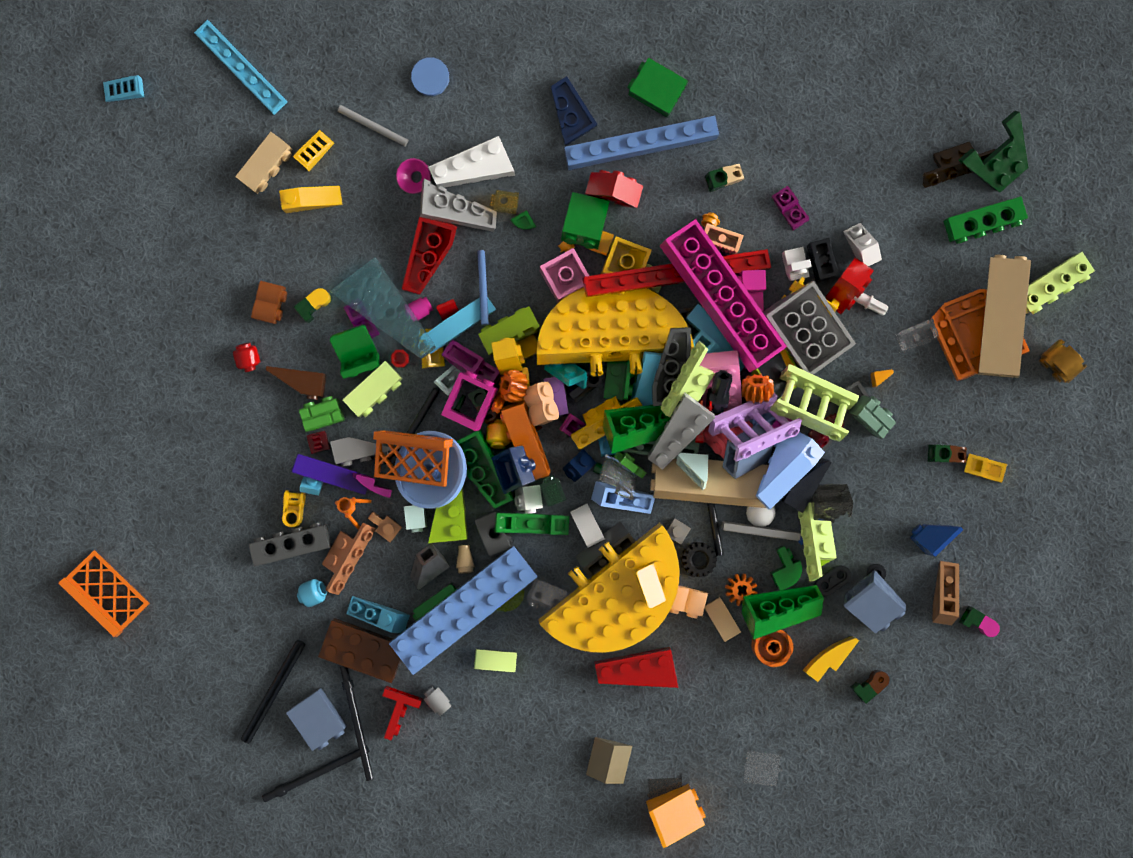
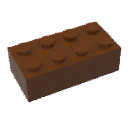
(360, 650)

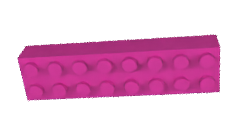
(722, 295)

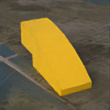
(830, 657)

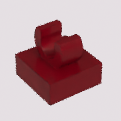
(318, 442)

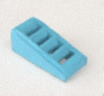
(138, 87)

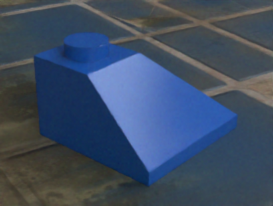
(934, 538)

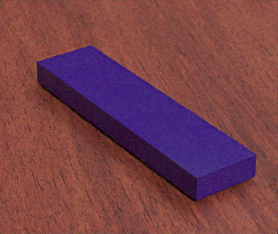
(327, 473)

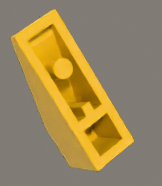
(309, 198)

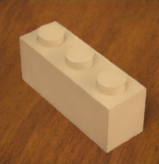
(264, 163)

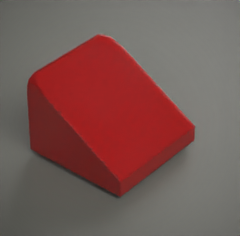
(447, 309)

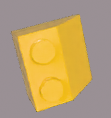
(625, 256)

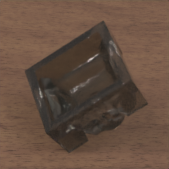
(831, 502)

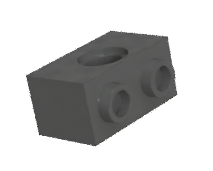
(492, 545)

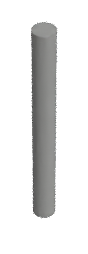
(372, 125)

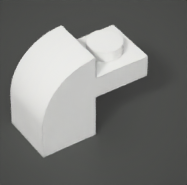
(796, 264)

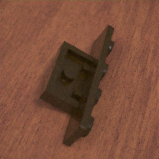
(948, 164)

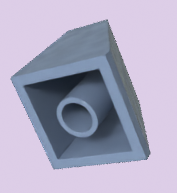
(874, 602)

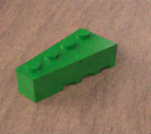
(633, 426)
(481, 468)
(781, 609)

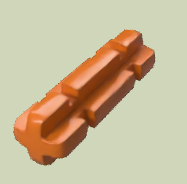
(498, 403)

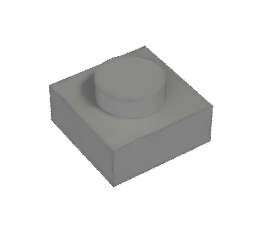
(678, 531)

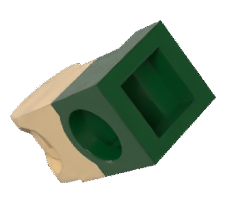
(723, 177)

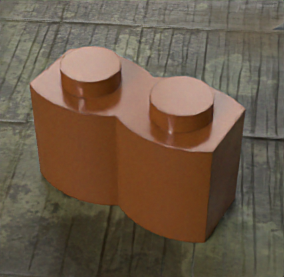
(269, 302)

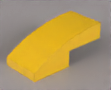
(985, 468)

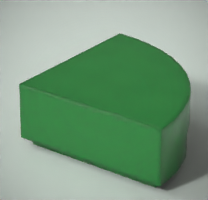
(523, 221)

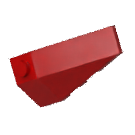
(428, 250)

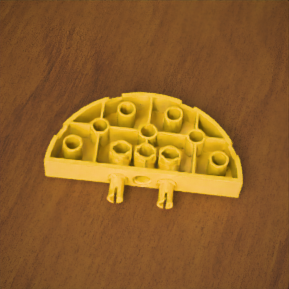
(607, 329)
(610, 607)

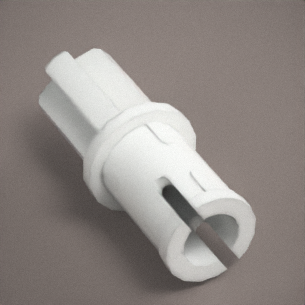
(872, 304)

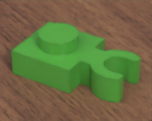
(628, 461)

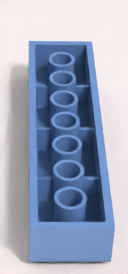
(462, 610)

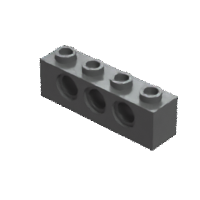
(261, 555)

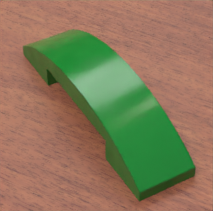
(532, 523)

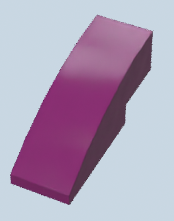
(466, 360)

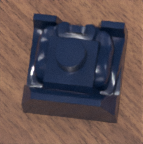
(513, 469)

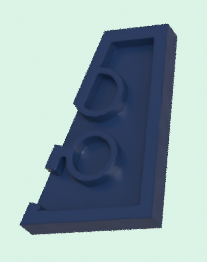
(571, 111)

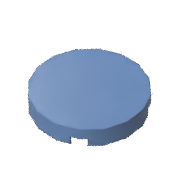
(430, 76)

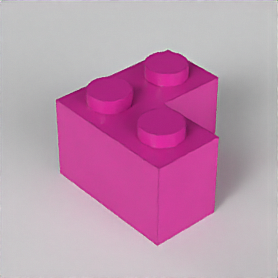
(755, 284)

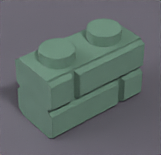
(872, 416)

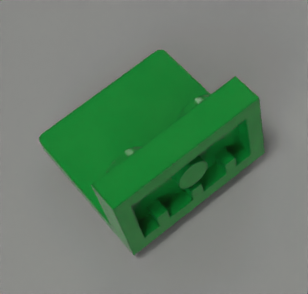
(618, 380)

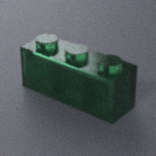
(552, 490)

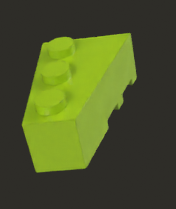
(516, 326)
(450, 521)

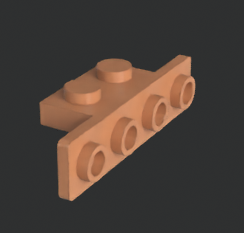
(345, 555)

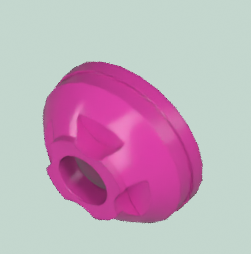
(405, 173)

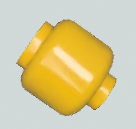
(496, 435)

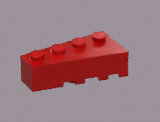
(639, 669)

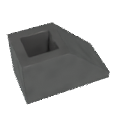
(427, 566)

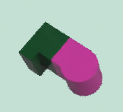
(985, 624)

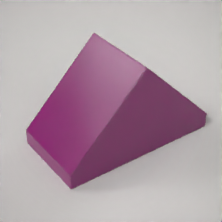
(571, 425)

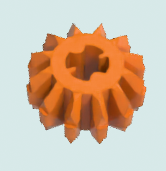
(513, 386)
(757, 388)
(740, 582)

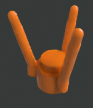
(347, 507)

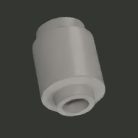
(437, 700)

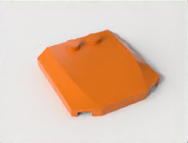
(961, 331)

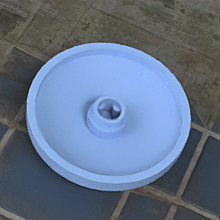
(429, 495)

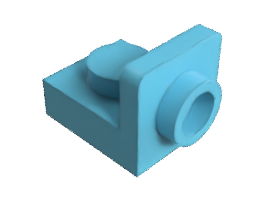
(310, 486)

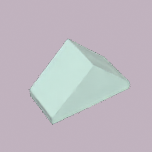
(447, 380)
(695, 467)

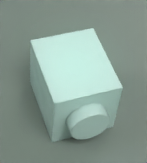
(415, 518)

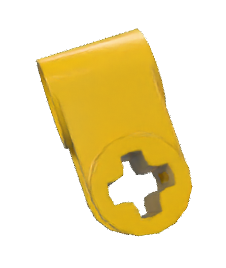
(293, 506)

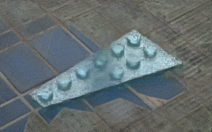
(379, 301)

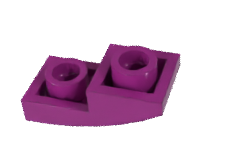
(790, 208)

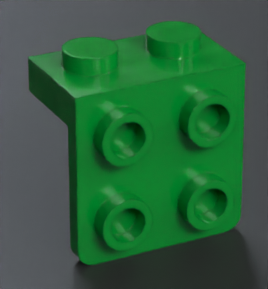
(355, 351)

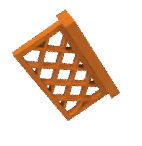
(417, 441)
(92, 606)

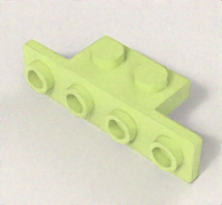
(691, 380)
(817, 542)

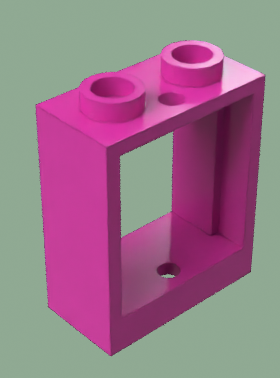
(460, 418)

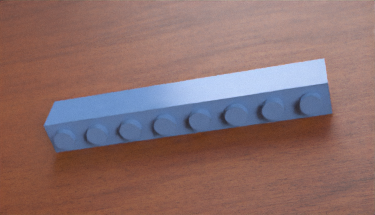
(641, 142)

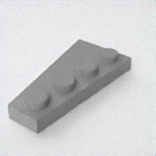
(454, 209)
(685, 424)

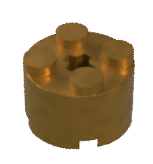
(1062, 361)

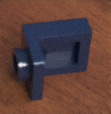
(578, 465)

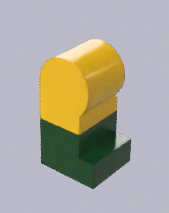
(312, 302)

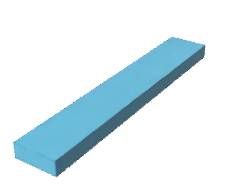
(240, 67)

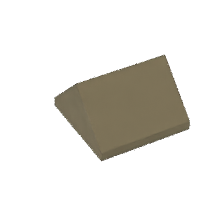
(608, 761)

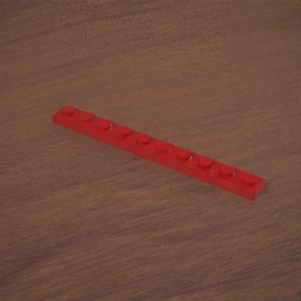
(664, 274)

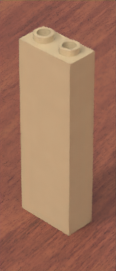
(1004, 316)
(720, 488)

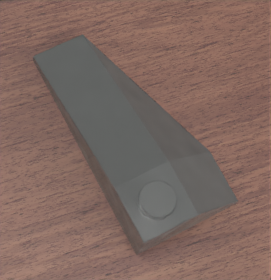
(674, 355)

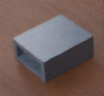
(743, 466)
(317, 720)

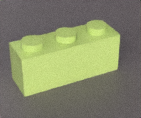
(373, 390)

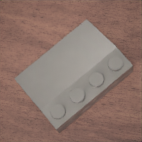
(808, 328)

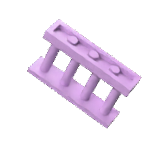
(748, 411)

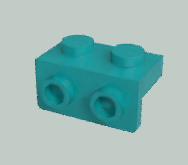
(568, 374)

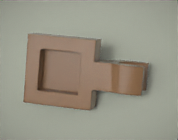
(387, 527)

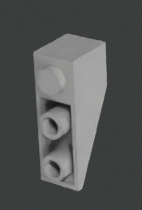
(352, 449)

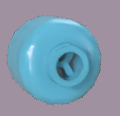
(311, 592)

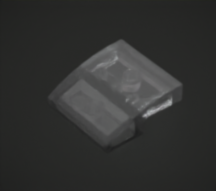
(619, 476)

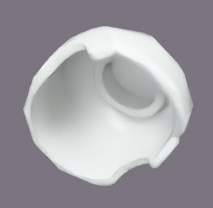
(760, 516)

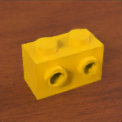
(508, 355)

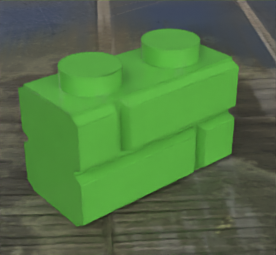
(321, 415)

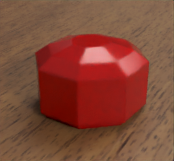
(399, 358)

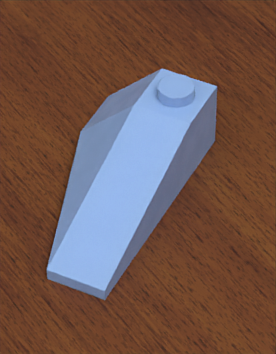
(787, 466)

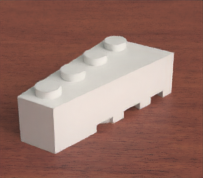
(473, 165)

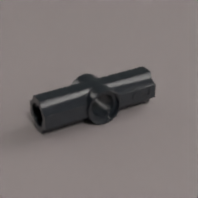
(719, 392)

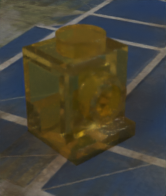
(510, 207)

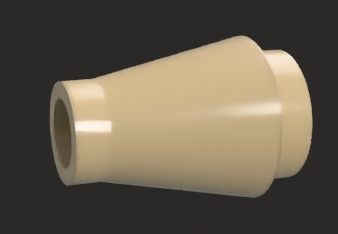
(464, 560)

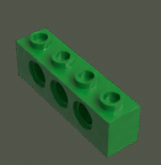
(1013, 208)

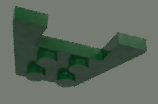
(1006, 161)

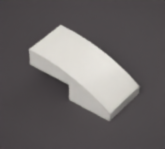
(587, 525)

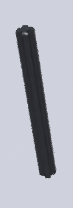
(273, 691)

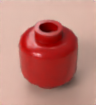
(246, 357)

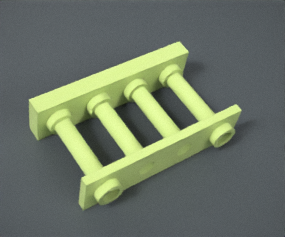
(821, 388)

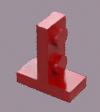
(400, 710)

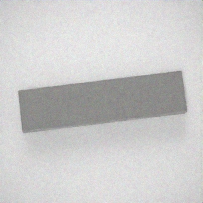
(761, 531)

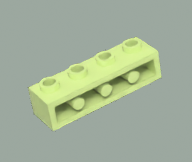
(1057, 281)

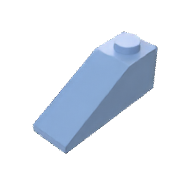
(604, 496)

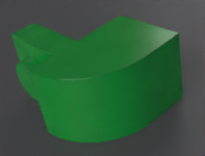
(790, 571)

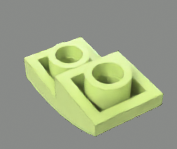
(495, 660)

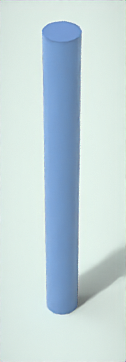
(483, 288)

